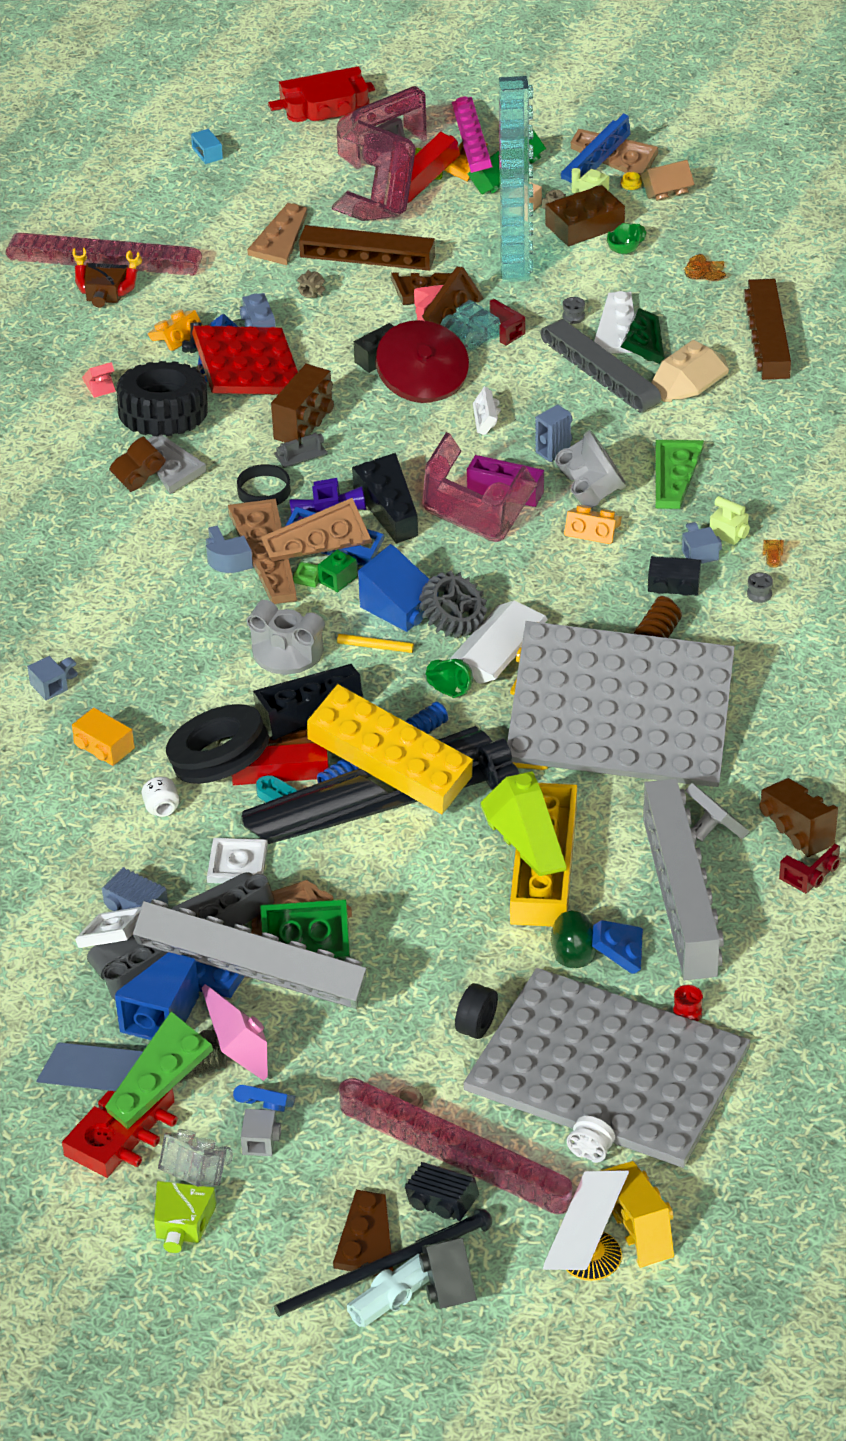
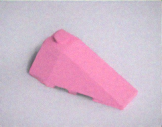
(237, 1033)

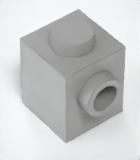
(259, 1132)

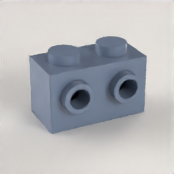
(256, 311)

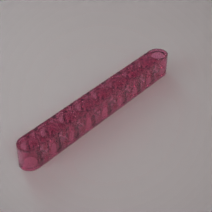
(59, 249)
(456, 1146)

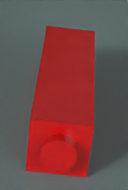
(432, 162)
(286, 763)

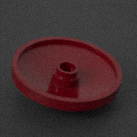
(422, 361)

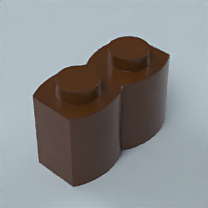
(137, 464)

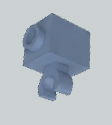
(700, 543)
(49, 677)

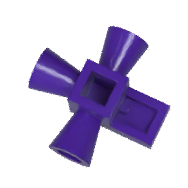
(327, 494)

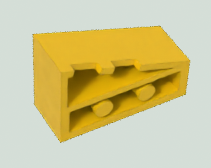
(644, 1216)

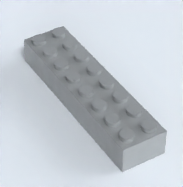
(682, 880)
(250, 954)

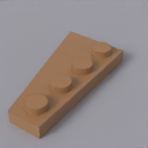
(628, 157)
(280, 235)
(321, 532)

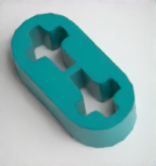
(279, 788)

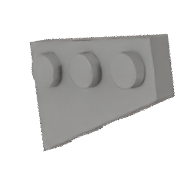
(179, 465)

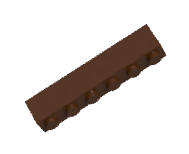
(367, 247)
(767, 329)

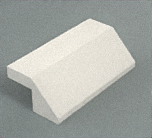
(497, 640)

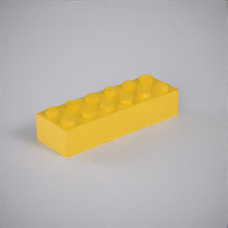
(389, 749)
(542, 899)

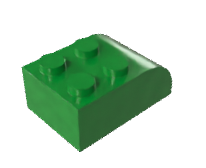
(314, 924)

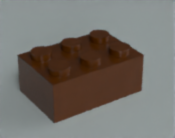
(584, 215)
(302, 404)

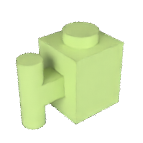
(588, 180)
(729, 521)

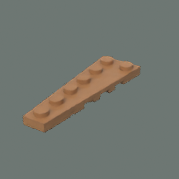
(253, 522)

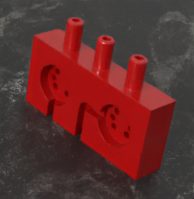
(104, 1143)

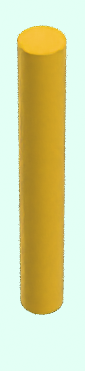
(375, 643)

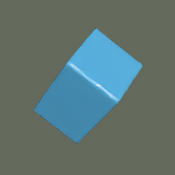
(206, 146)

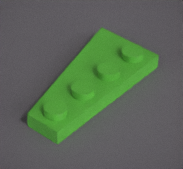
(674, 470)
(162, 1064)

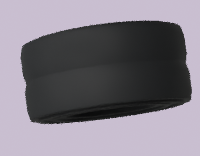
(476, 1010)

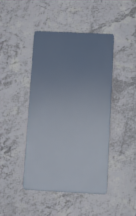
(88, 1066)

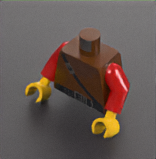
(105, 281)

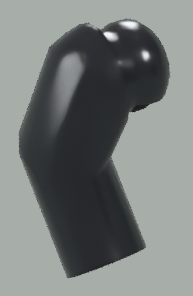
(190, 346)

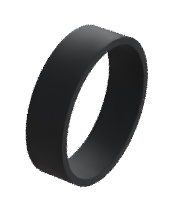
(263, 470)

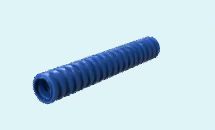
(426, 720)

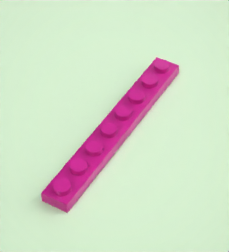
(471, 134)

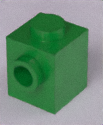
(337, 570)

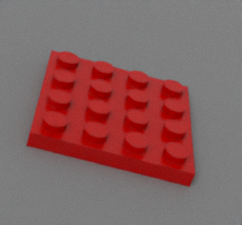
(245, 359)

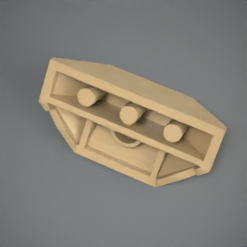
(689, 371)

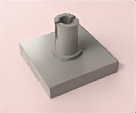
(714, 815)

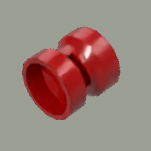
(688, 1002)

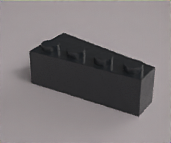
(388, 496)
(291, 703)

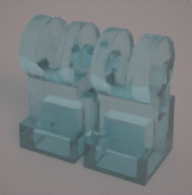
(472, 325)

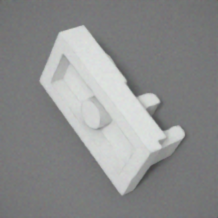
(485, 411)

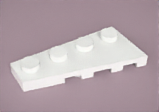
(615, 321)

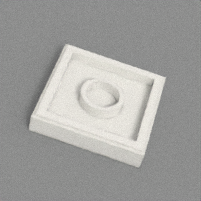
(236, 856)
(109, 928)

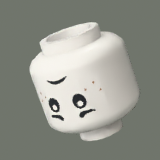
(160, 796)

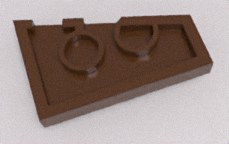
(407, 284)
(454, 293)
(364, 1233)

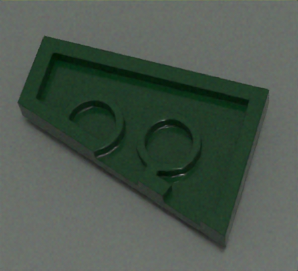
(644, 336)

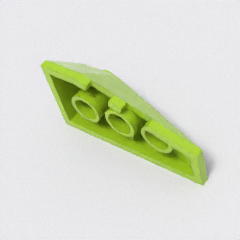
(524, 821)

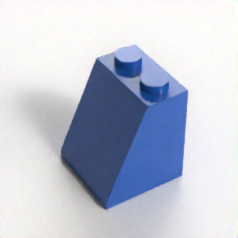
(392, 588)
(154, 993)

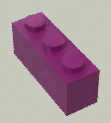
(486, 471)

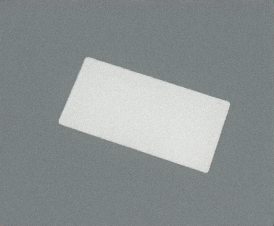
(585, 1220)

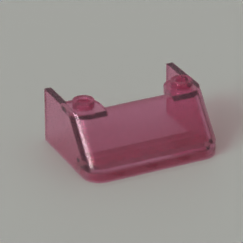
(408, 102)
(392, 178)
(483, 515)

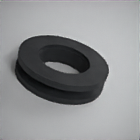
(211, 765)

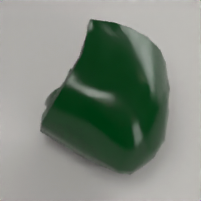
(573, 939)

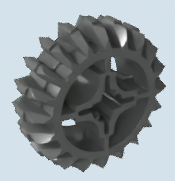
(447, 610)

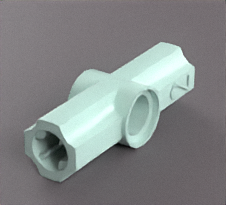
(388, 1292)

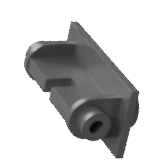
(293, 453)

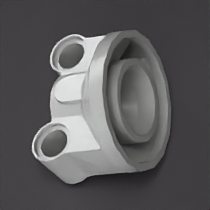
(591, 469)
(285, 639)

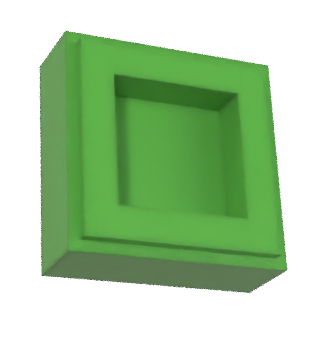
(306, 575)

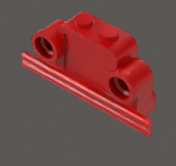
(323, 95)

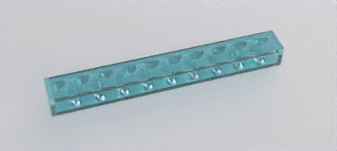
(514, 178)

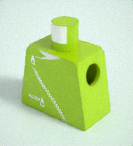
(182, 1213)

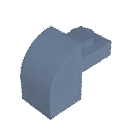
(227, 555)

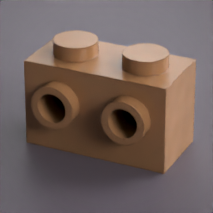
(667, 179)

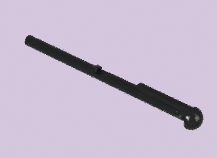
(480, 1219)

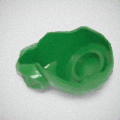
(626, 238)
(448, 675)

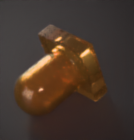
(773, 551)

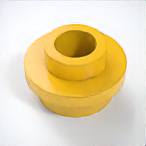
(631, 181)

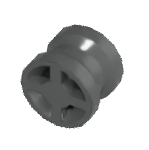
(573, 310)
(759, 587)

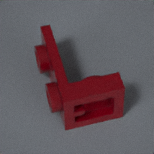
(512, 322)
(804, 877)

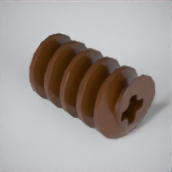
(660, 618)

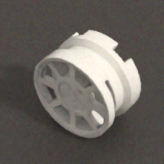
(591, 1138)

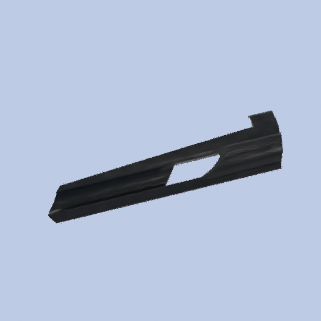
(355, 797)

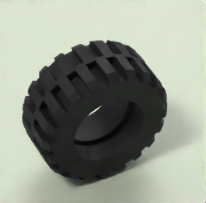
(162, 398)

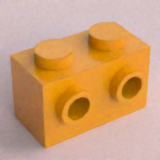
(103, 736)

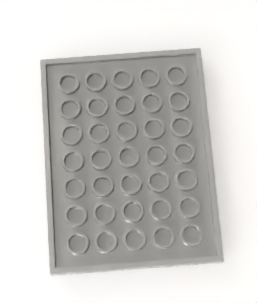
(621, 704)
(608, 1057)

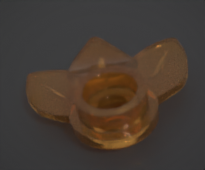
(701, 269)

